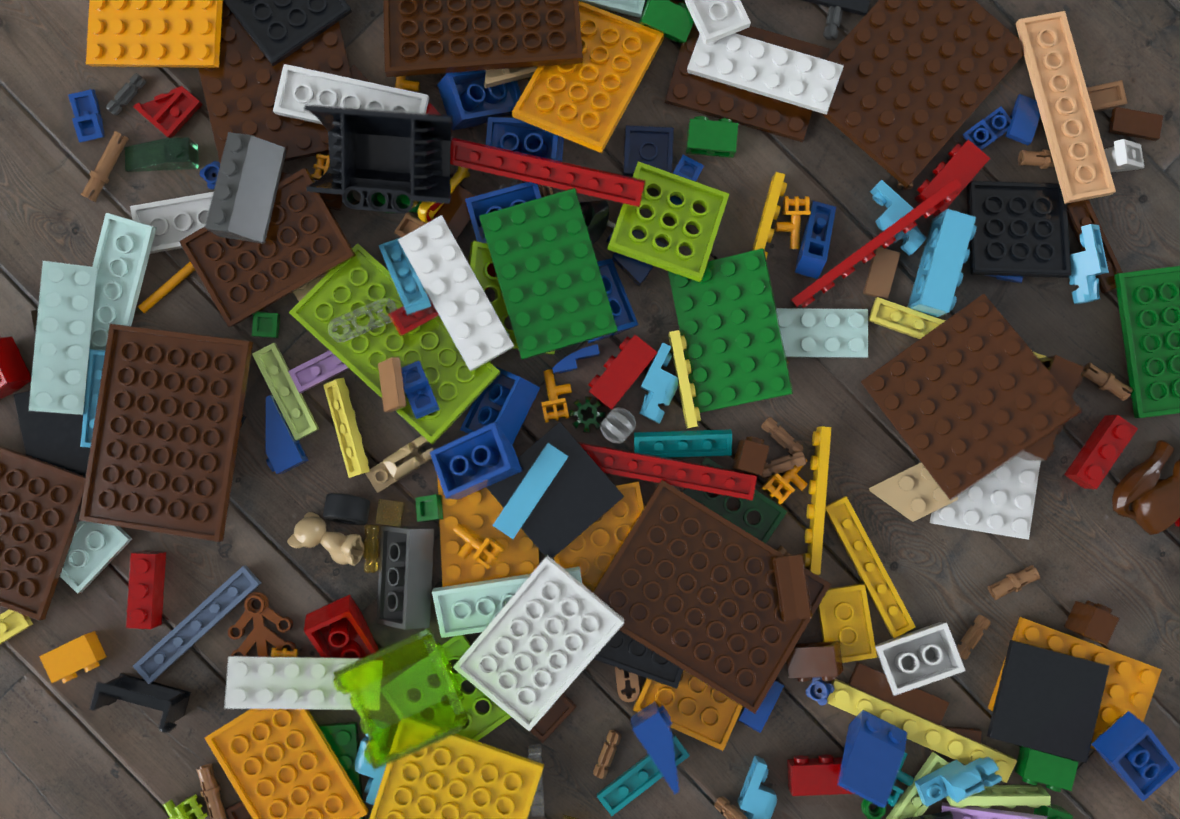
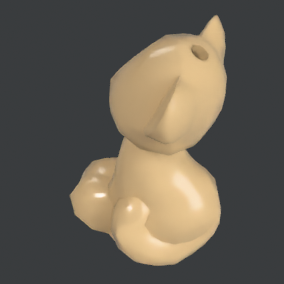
(342, 548)

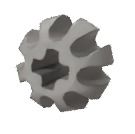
(618, 425)

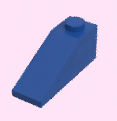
(815, 240)
(280, 446)

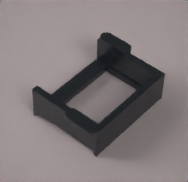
(137, 691)

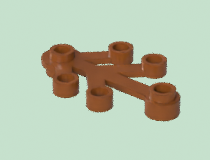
(260, 633)

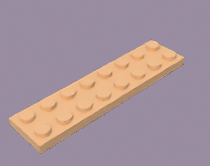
(1065, 107)

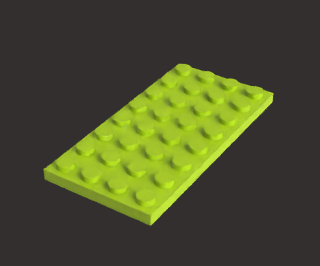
(364, 282)

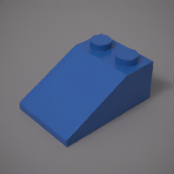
(471, 102)
(523, 138)
(655, 734)
(1136, 755)
(871, 757)

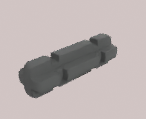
(833, 21)
(126, 94)

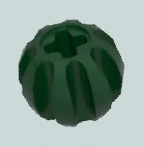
(584, 407)

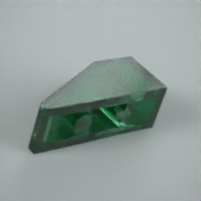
(162, 155)

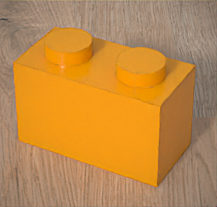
(72, 657)

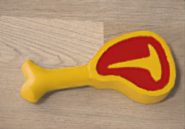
(428, 210)

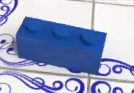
(499, 200)
(618, 300)
(503, 402)
(475, 462)

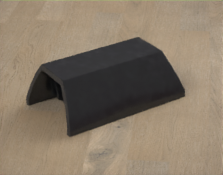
(385, 155)

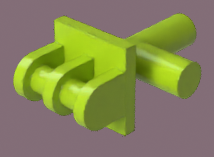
(185, 810)

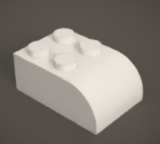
(919, 658)

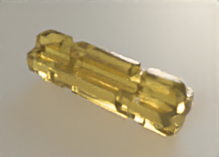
(371, 548)

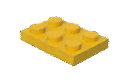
(847, 619)

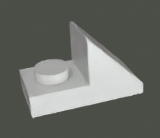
(1124, 156)

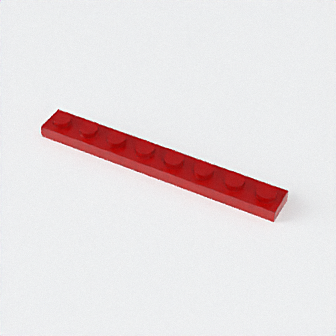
(546, 172)
(885, 239)
(673, 472)

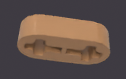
(634, 683)

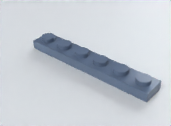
(197, 624)

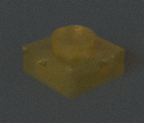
(390, 512)

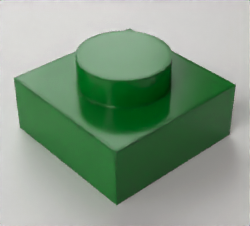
(266, 325)
(429, 508)

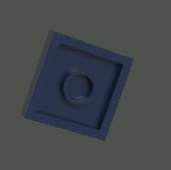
(649, 146)

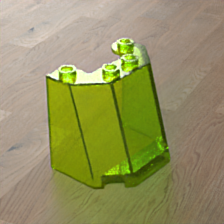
(403, 697)

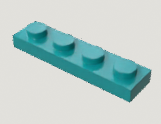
(684, 443)
(636, 780)

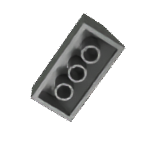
(245, 188)
(405, 577)

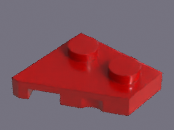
(170, 110)

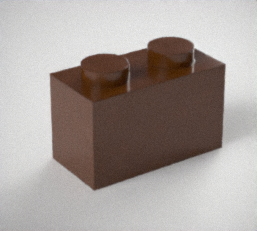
(751, 455)
(1092, 621)
(815, 660)

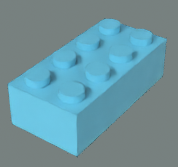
(942, 263)

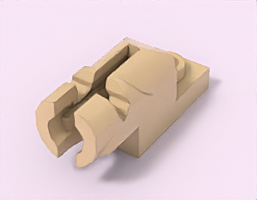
(399, 464)

